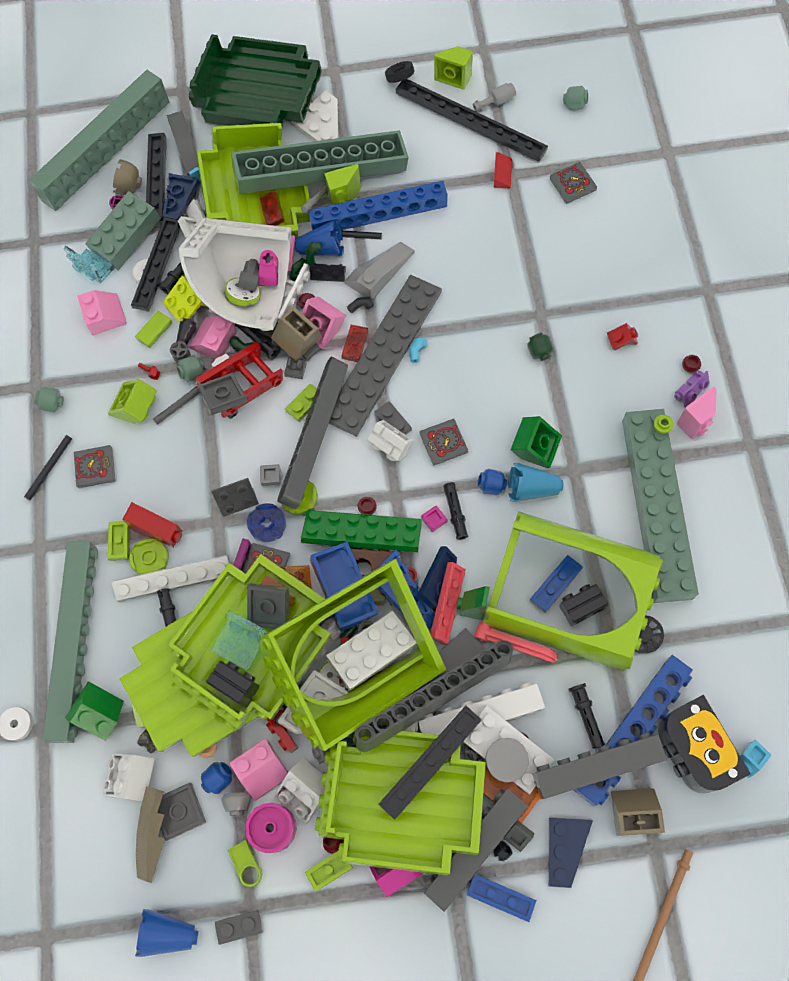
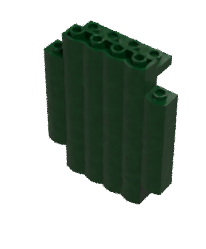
(254, 82)

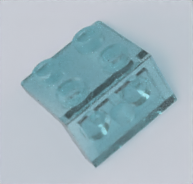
(90, 264)
(239, 640)

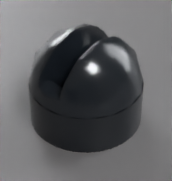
(503, 851)

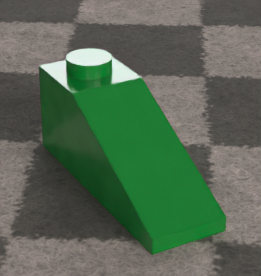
(474, 603)

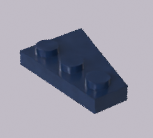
(179, 195)
(432, 584)
(566, 847)

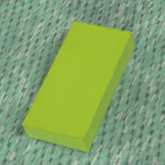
(153, 329)

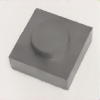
(270, 475)

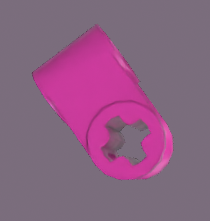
(268, 271)

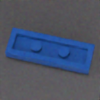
(556, 583)
(501, 897)

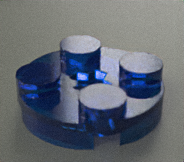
(274, 530)

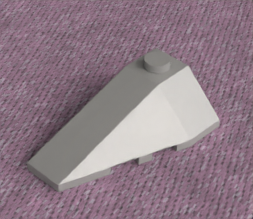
(377, 272)

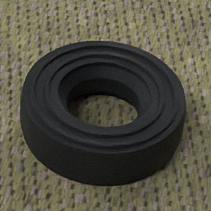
(399, 71)

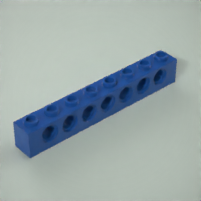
(382, 206)
(681, 674)

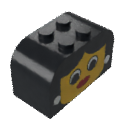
(700, 748)

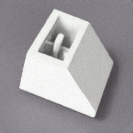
(128, 776)
(301, 790)

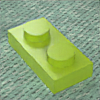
(301, 404)
(118, 541)
(327, 871)

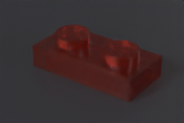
(272, 209)
(355, 343)

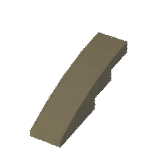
(147, 841)

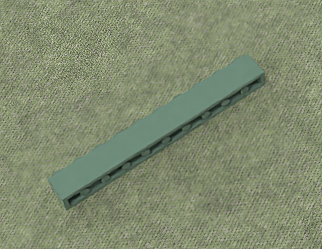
(70, 641)

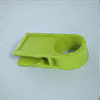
(242, 858)

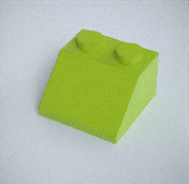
(453, 66)
(343, 184)
(133, 401)

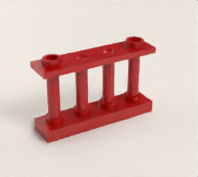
(237, 363)

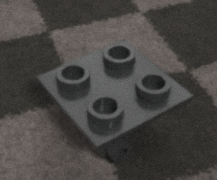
(235, 497)

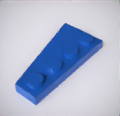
(424, 609)

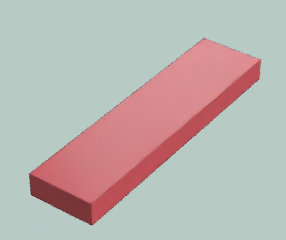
(447, 603)

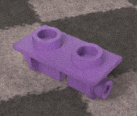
(698, 382)

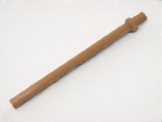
(683, 866)

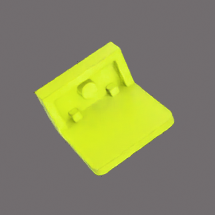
(182, 300)

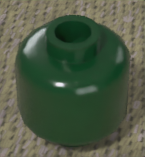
(540, 346)

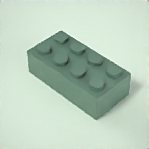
(123, 230)

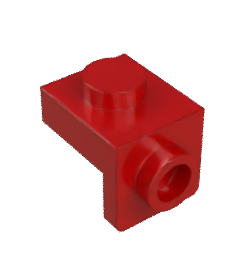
(622, 336)

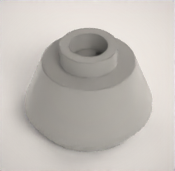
(235, 803)

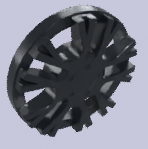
(647, 634)

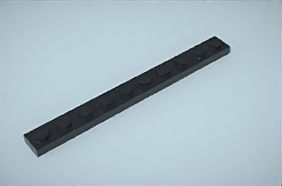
(472, 119)

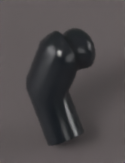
(362, 301)

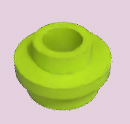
(661, 428)

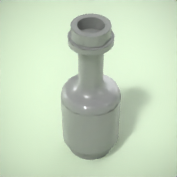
(497, 96)

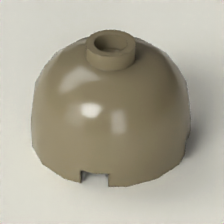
(126, 178)

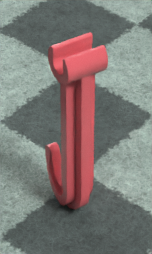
(486, 633)

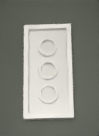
(371, 650)
(495, 728)

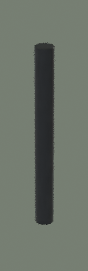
(360, 234)
(48, 467)

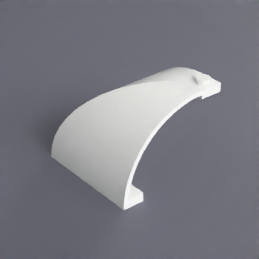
(219, 253)

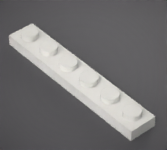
(169, 578)

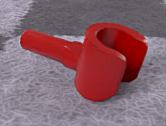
(153, 371)

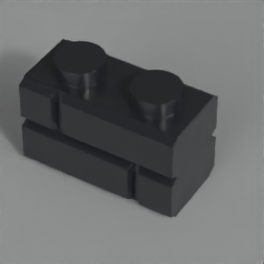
(583, 605)
(232, 683)

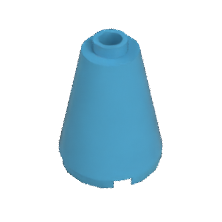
(532, 483)

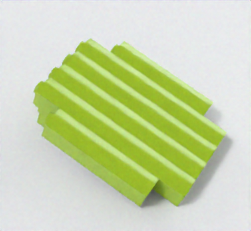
(220, 186)
(207, 621)
(165, 710)
(427, 832)

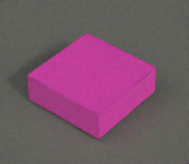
(434, 518)

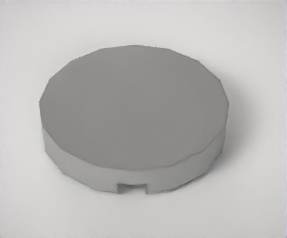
(507, 760)

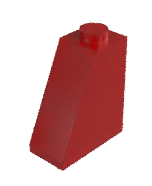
(152, 525)

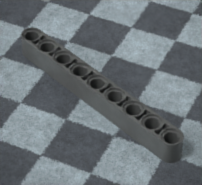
(312, 433)
(431, 703)

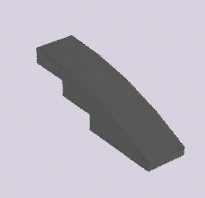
(183, 140)

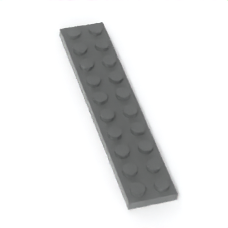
(383, 354)

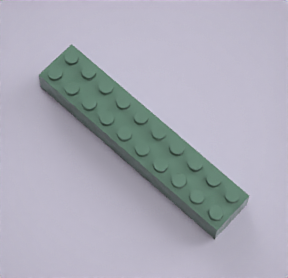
(100, 140)
(308, 161)
(659, 505)

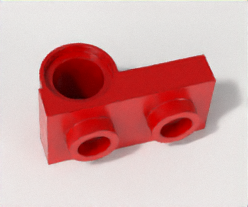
(285, 741)

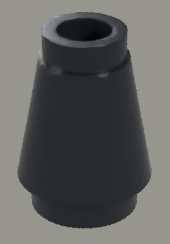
(186, 330)

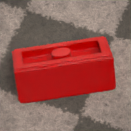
(502, 171)

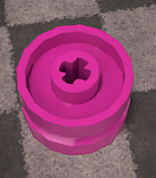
(259, 833)

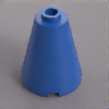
(327, 235)
(163, 935)

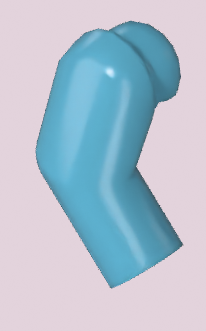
(415, 347)

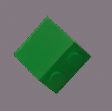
(536, 441)
(95, 711)

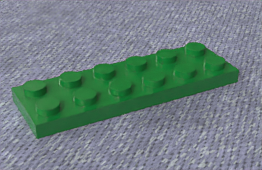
(361, 531)

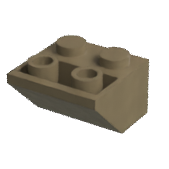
(295, 333)
(637, 812)

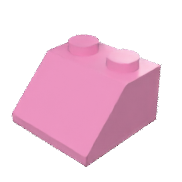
(101, 311)
(324, 317)
(213, 336)
(699, 414)
(259, 769)

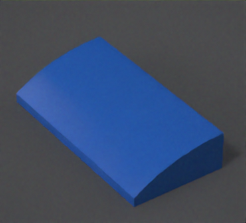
(336, 570)

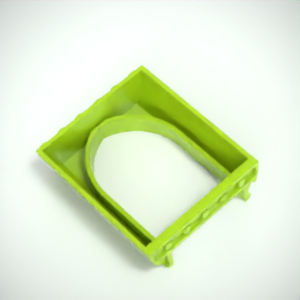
(609, 648)
(333, 719)

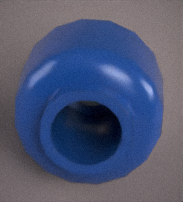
(492, 482)
(216, 778)

